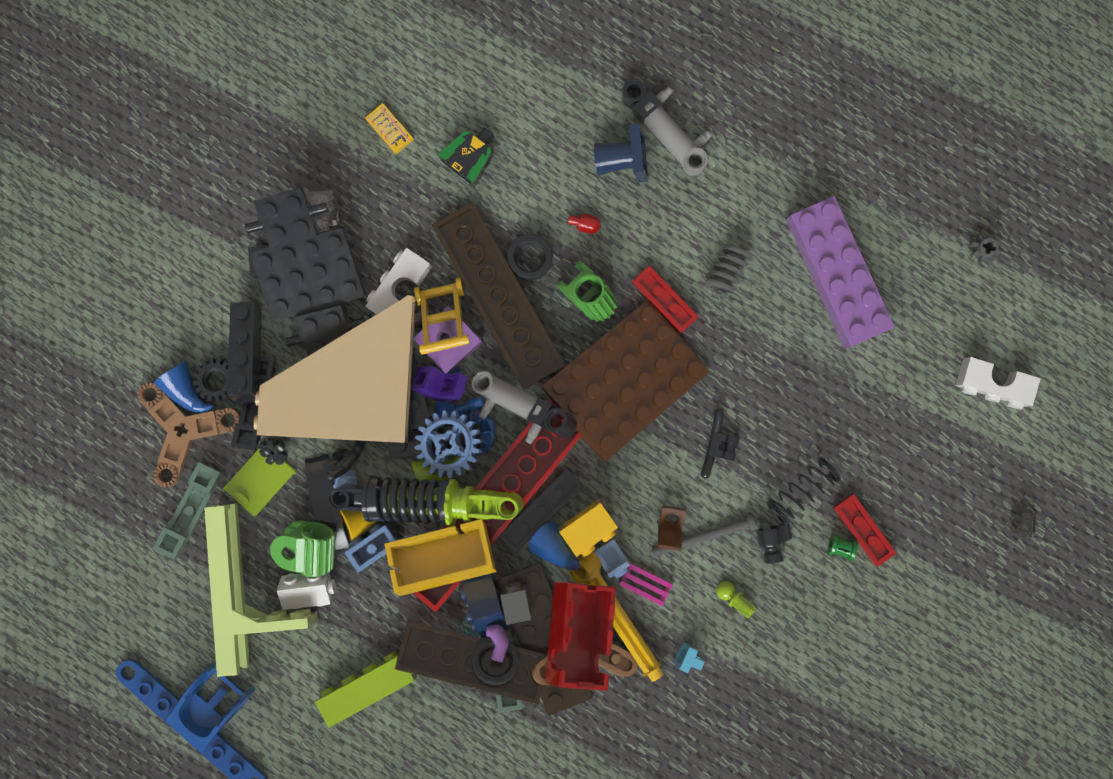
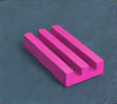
(664, 593)

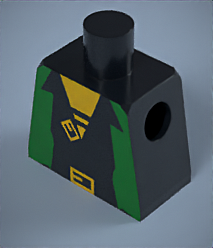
(469, 155)

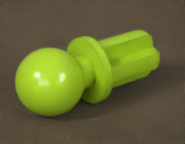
(726, 591)

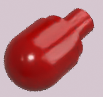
(586, 223)

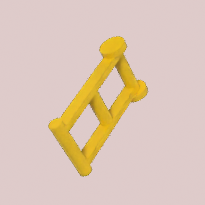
(421, 298)

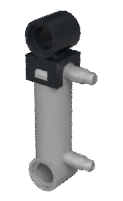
(649, 112)
(524, 404)

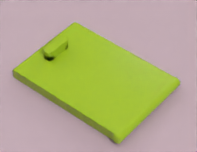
(258, 482)

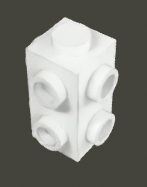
(301, 591)

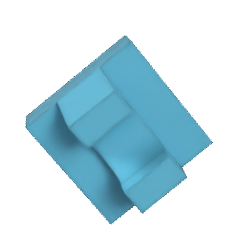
(687, 658)

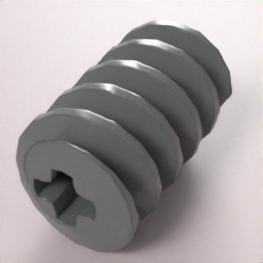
(726, 270)

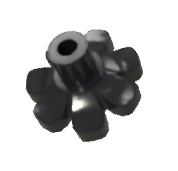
(273, 451)

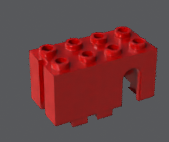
(578, 635)

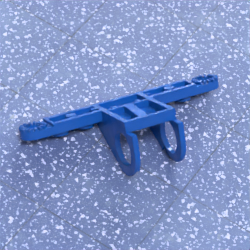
(194, 716)

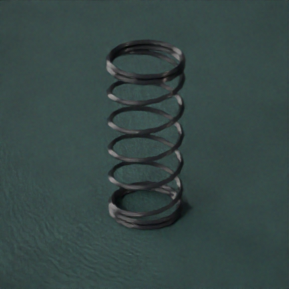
(772, 503)

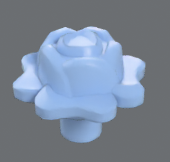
(348, 478)

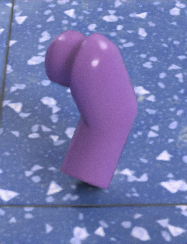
(500, 640)

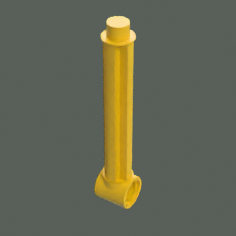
(589, 574)

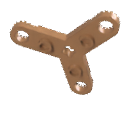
(176, 447)

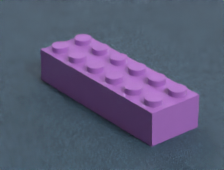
(839, 272)

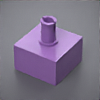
(449, 358)

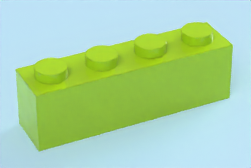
(362, 690)

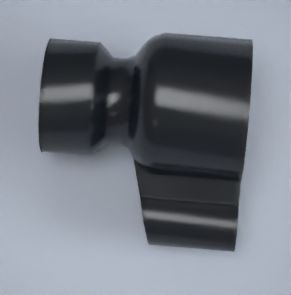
(771, 540)

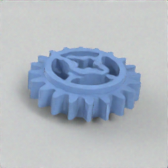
(442, 452)

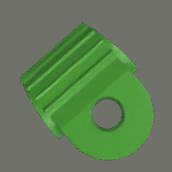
(598, 309)
(311, 545)

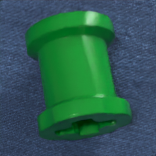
(842, 547)

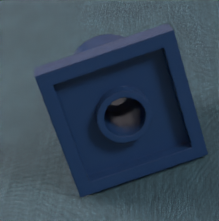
(625, 155)

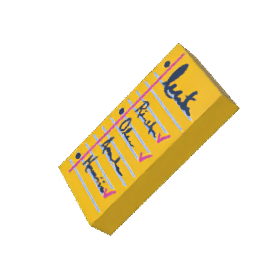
(389, 128)

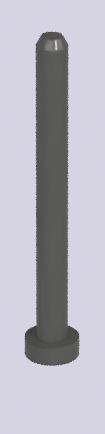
(711, 534)

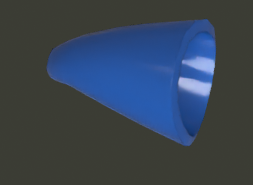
(179, 387)
(552, 547)

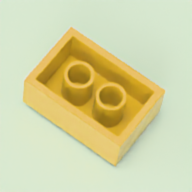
(587, 529)

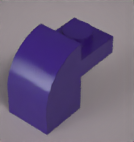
(438, 385)

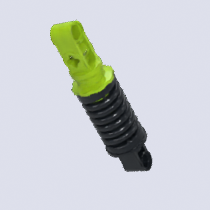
(422, 501)

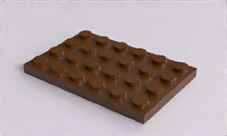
(625, 380)

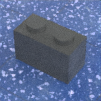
(516, 603)

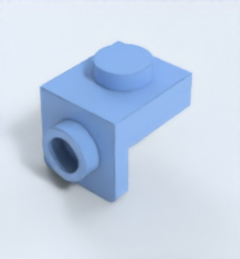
(612, 559)

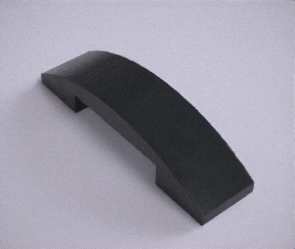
(244, 434)
(319, 490)

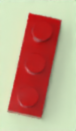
(665, 299)
(864, 530)

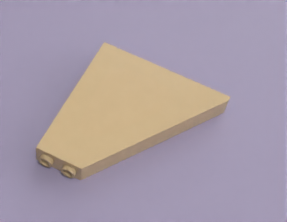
(348, 387)

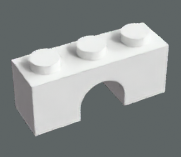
(407, 267)
(977, 377)

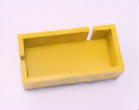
(440, 557)

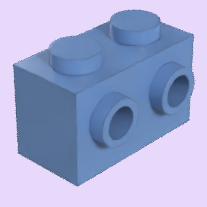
(371, 548)

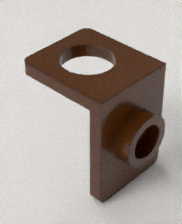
(670, 533)

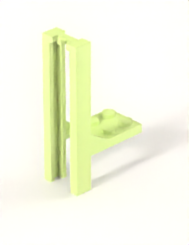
(230, 614)

